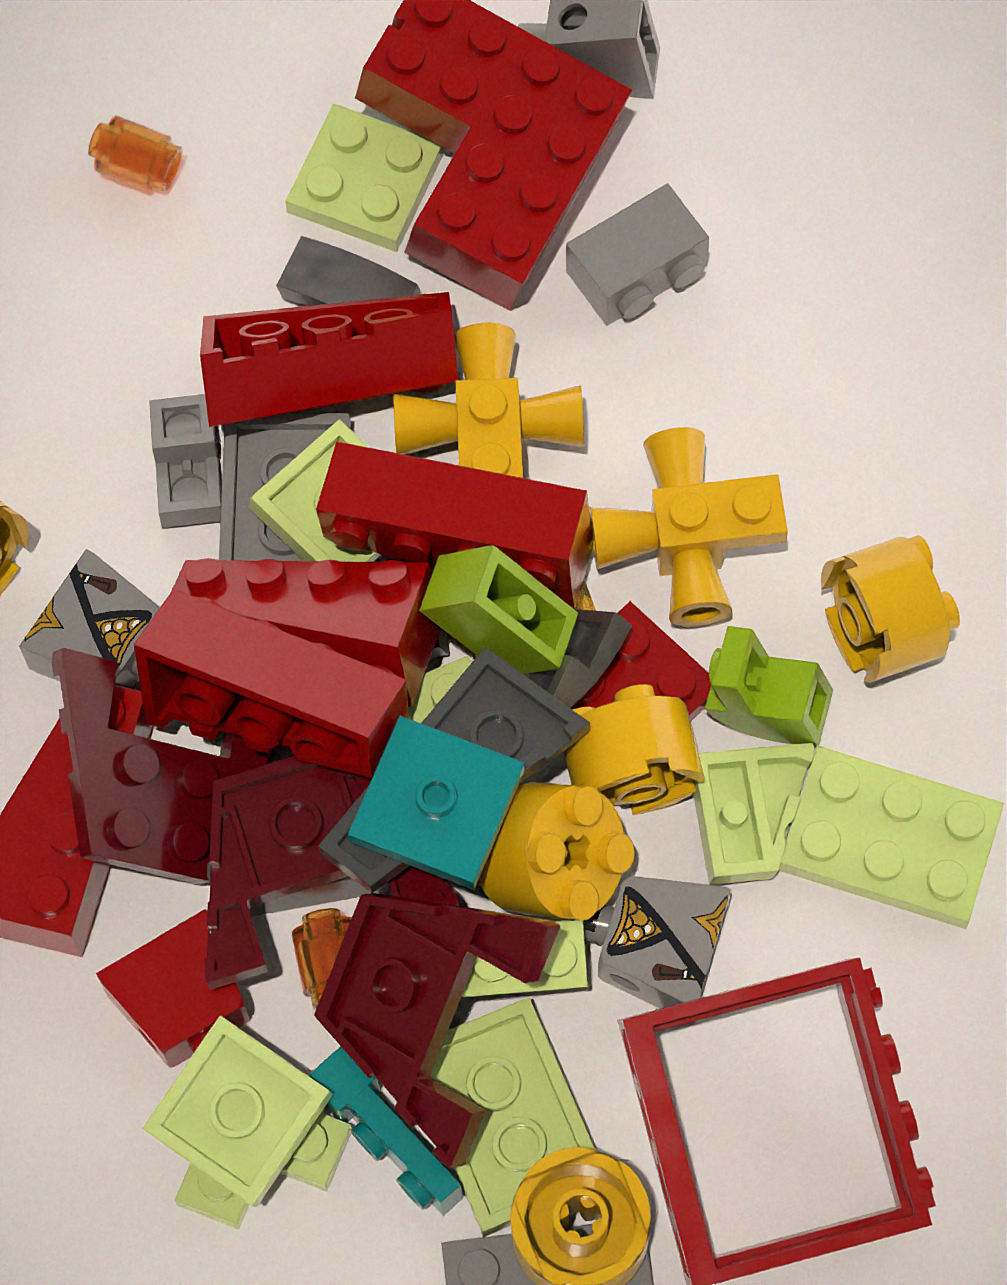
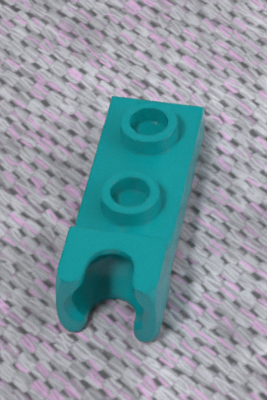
(384, 1133)

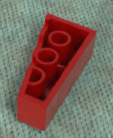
(325, 355)
(437, 508)
(351, 606)
(265, 686)
(44, 884)

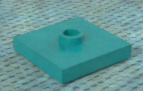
(436, 802)

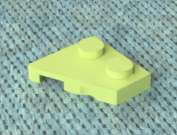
(748, 808)

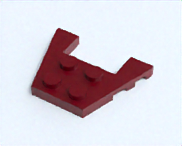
(136, 796)
(267, 848)
(400, 990)

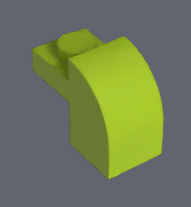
(766, 694)

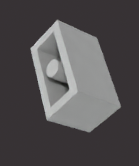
(638, 255)

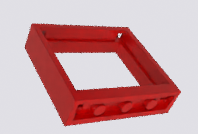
(892, 1120)

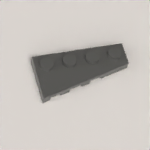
(488, 707)

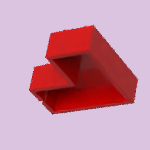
(519, 130)

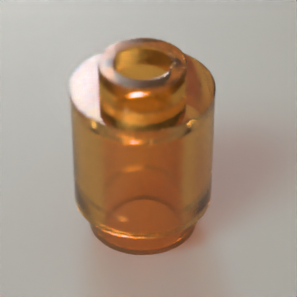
(135, 154)
(316, 948)

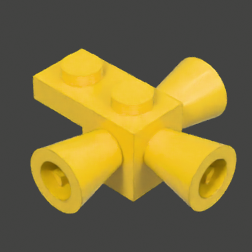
(487, 410)
(691, 525)

